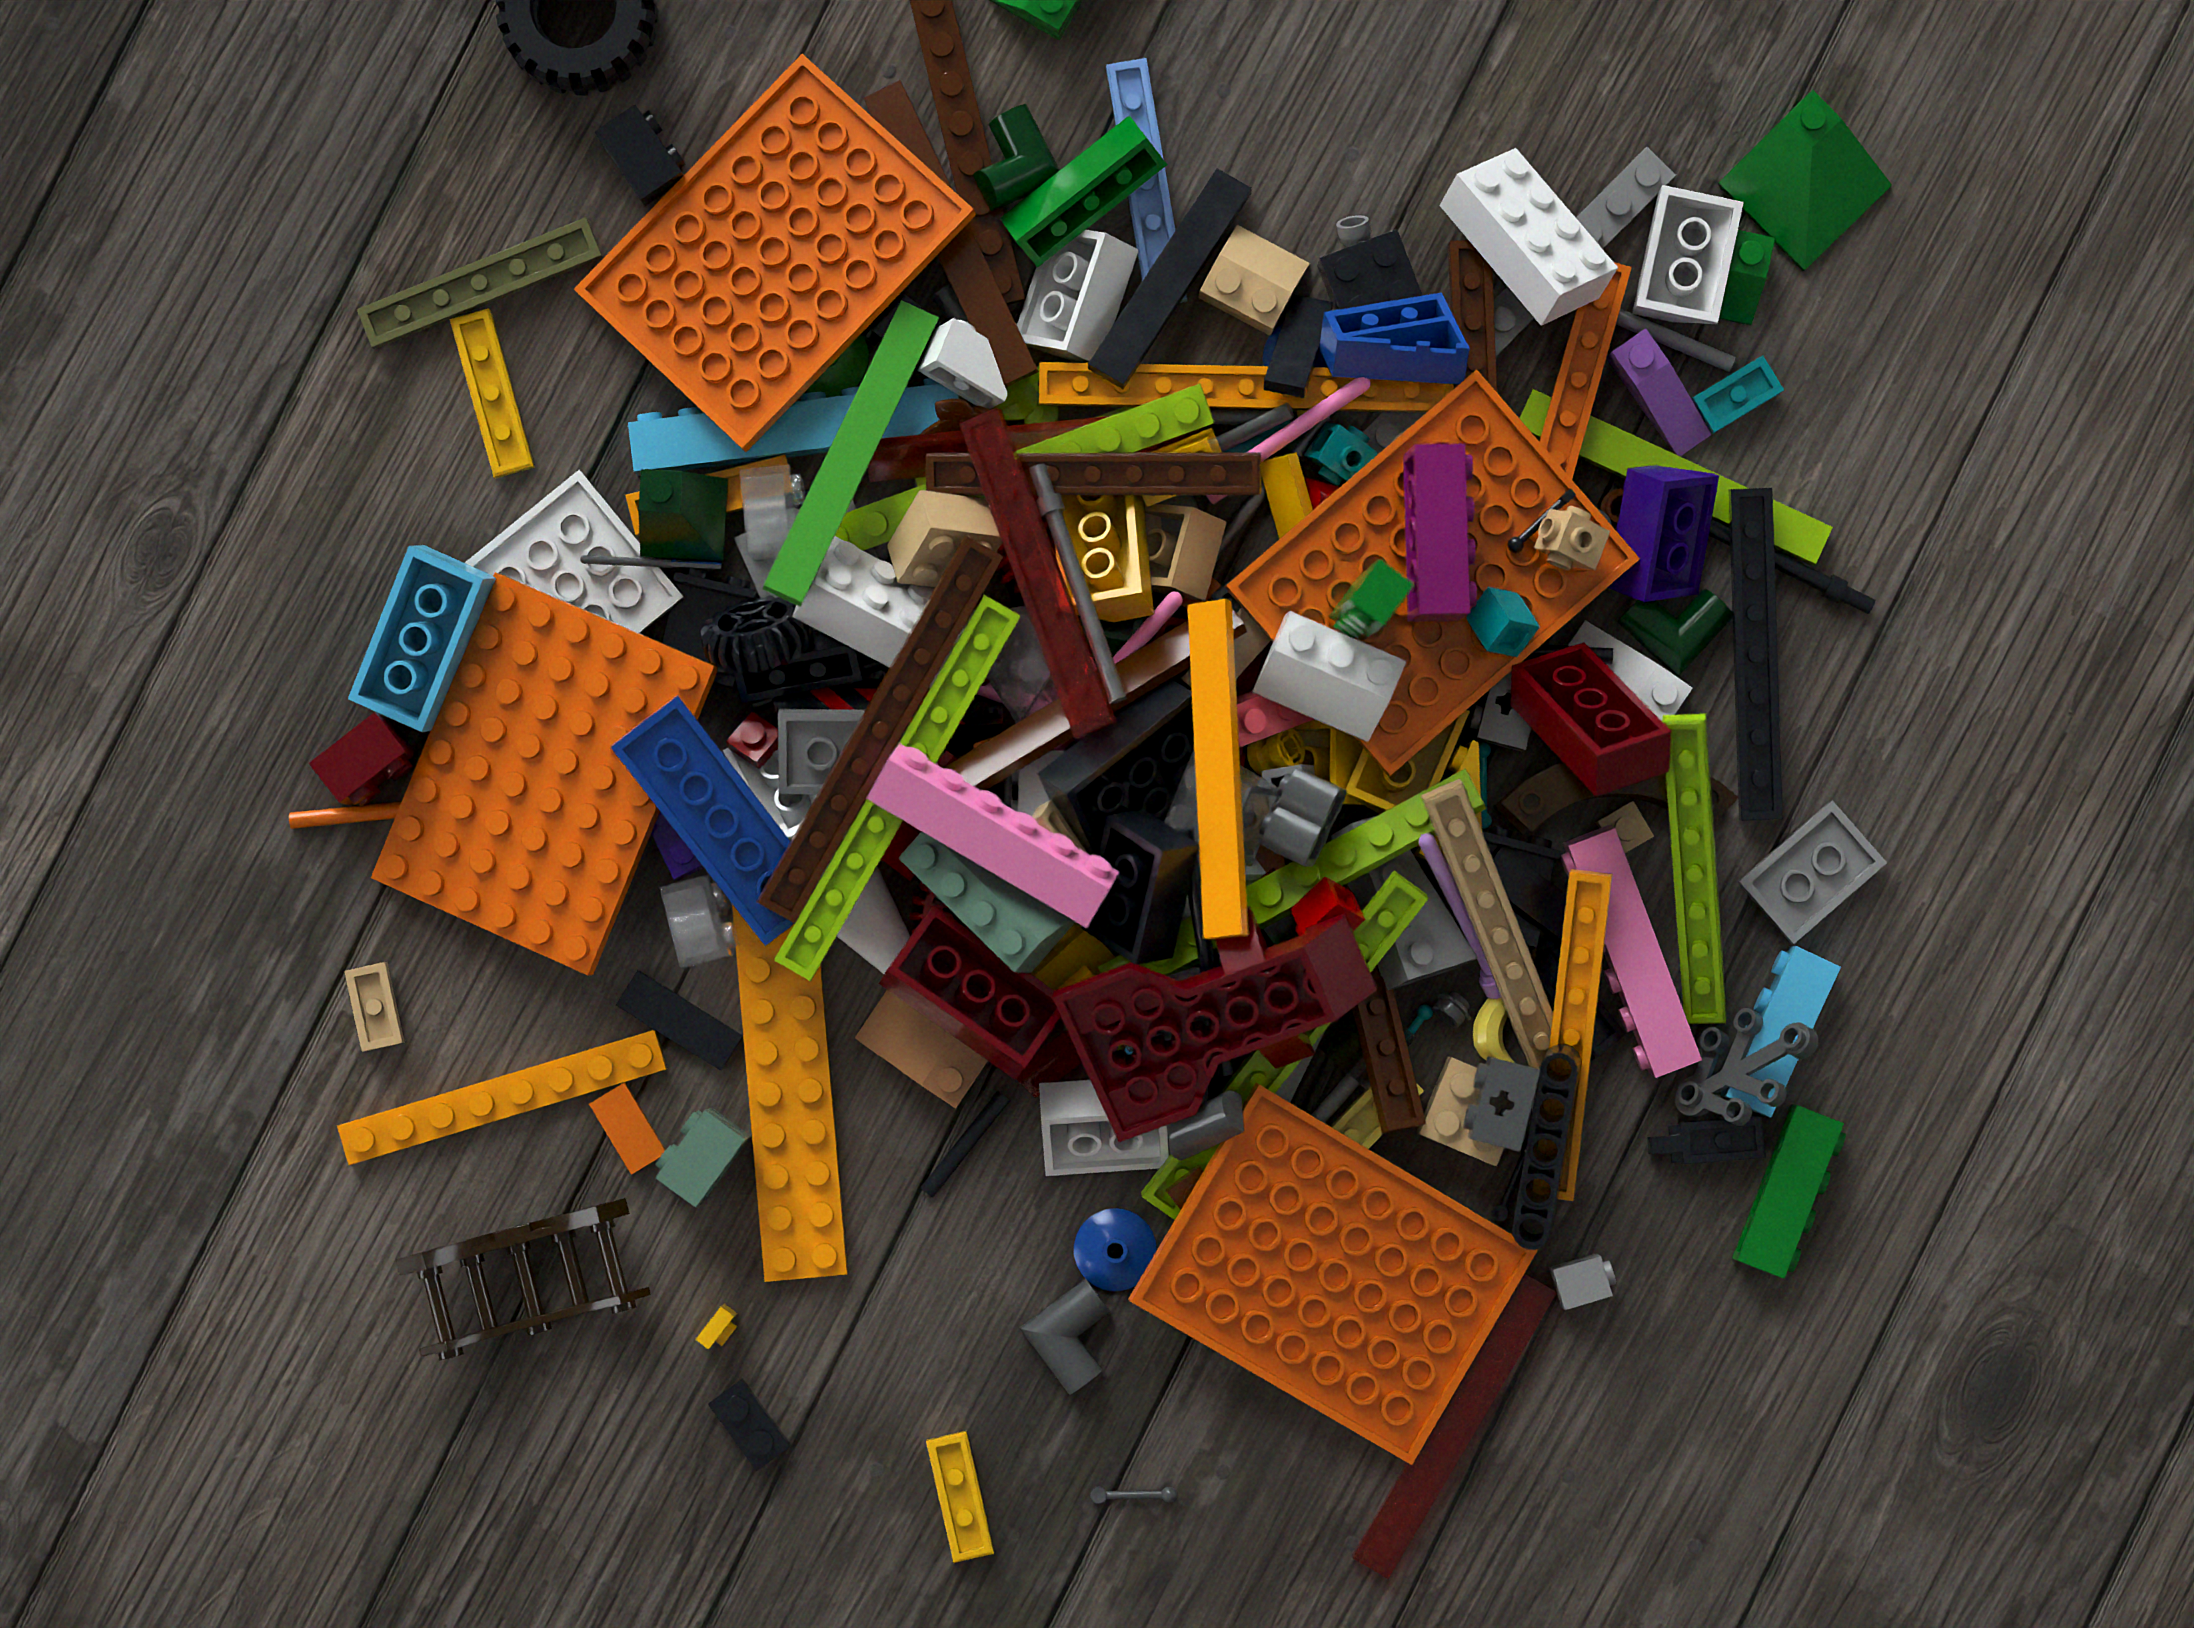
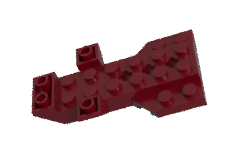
(1253, 1001)

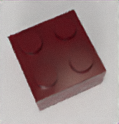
(364, 760)

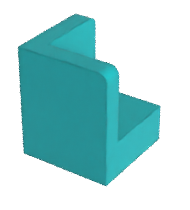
(1502, 622)

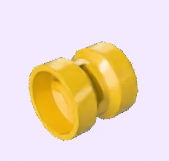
(1276, 751)

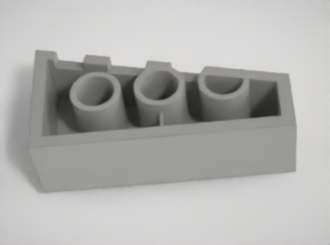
(1430, 941)

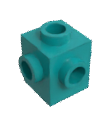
(1339, 452)

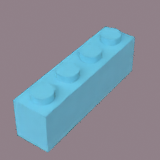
(1794, 997)

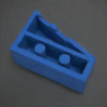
(1396, 341)

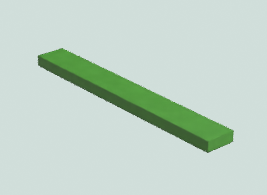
(850, 453)

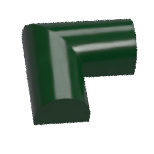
(1026, 161)
(1677, 639)

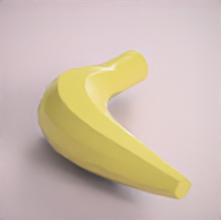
(1489, 1030)

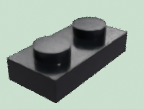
(749, 1424)

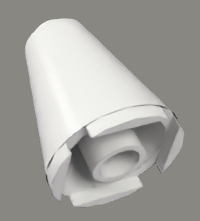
(875, 925)

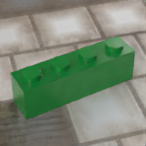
(1083, 191)
(1370, 601)
(1789, 1190)

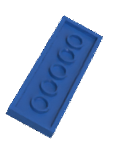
(708, 808)

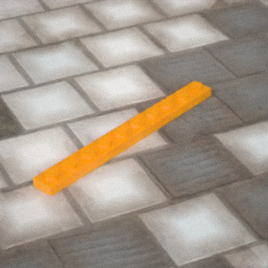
(1225, 388)

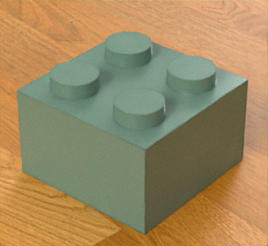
(702, 1156)

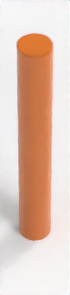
(343, 815)

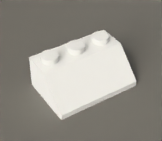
(1687, 256)
(1077, 296)
(1328, 676)
(1082, 1139)

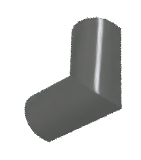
(1214, 1123)
(1056, 1334)

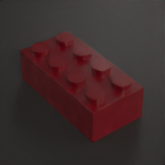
(1590, 719)
(972, 993)

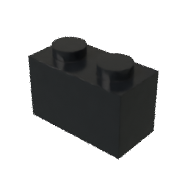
(640, 154)

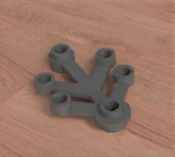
(1738, 1068)

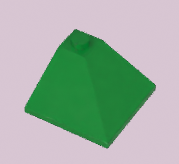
(1806, 180)

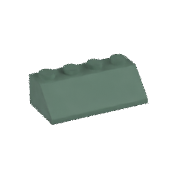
(1000, 914)

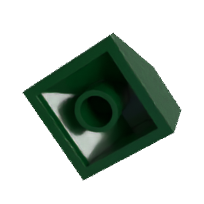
(682, 515)

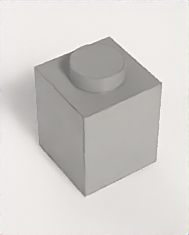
(1582, 1281)

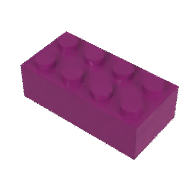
(1438, 532)

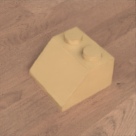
(1253, 280)
(1185, 561)

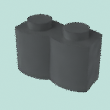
(1302, 817)

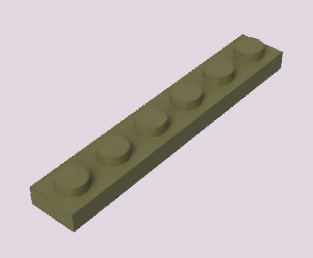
(479, 283)

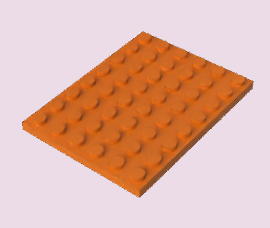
(775, 252)
(1366, 522)
(517, 793)
(1333, 1274)

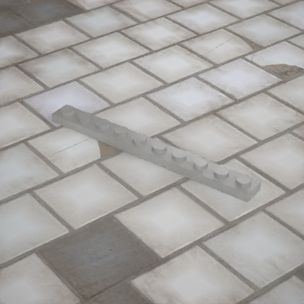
(1603, 221)

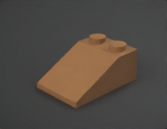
(921, 1049)

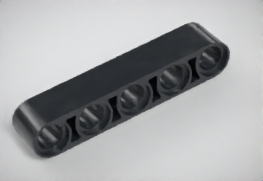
(1542, 1166)

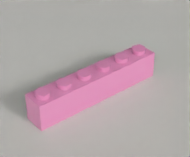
(993, 834)
(1635, 959)

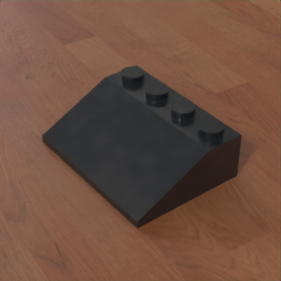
(1125, 764)

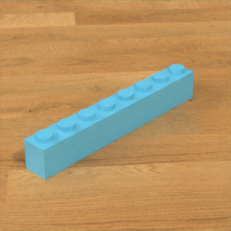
(803, 430)

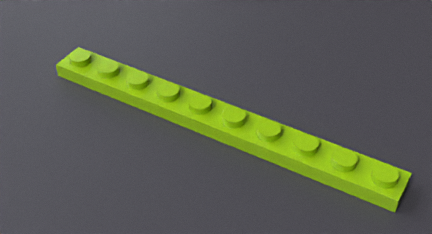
(1119, 433)
(875, 826)
(1339, 860)
(1384, 922)

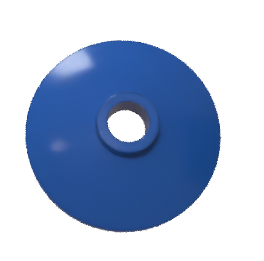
(1111, 1227)

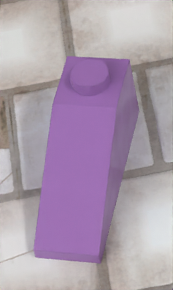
(1659, 392)

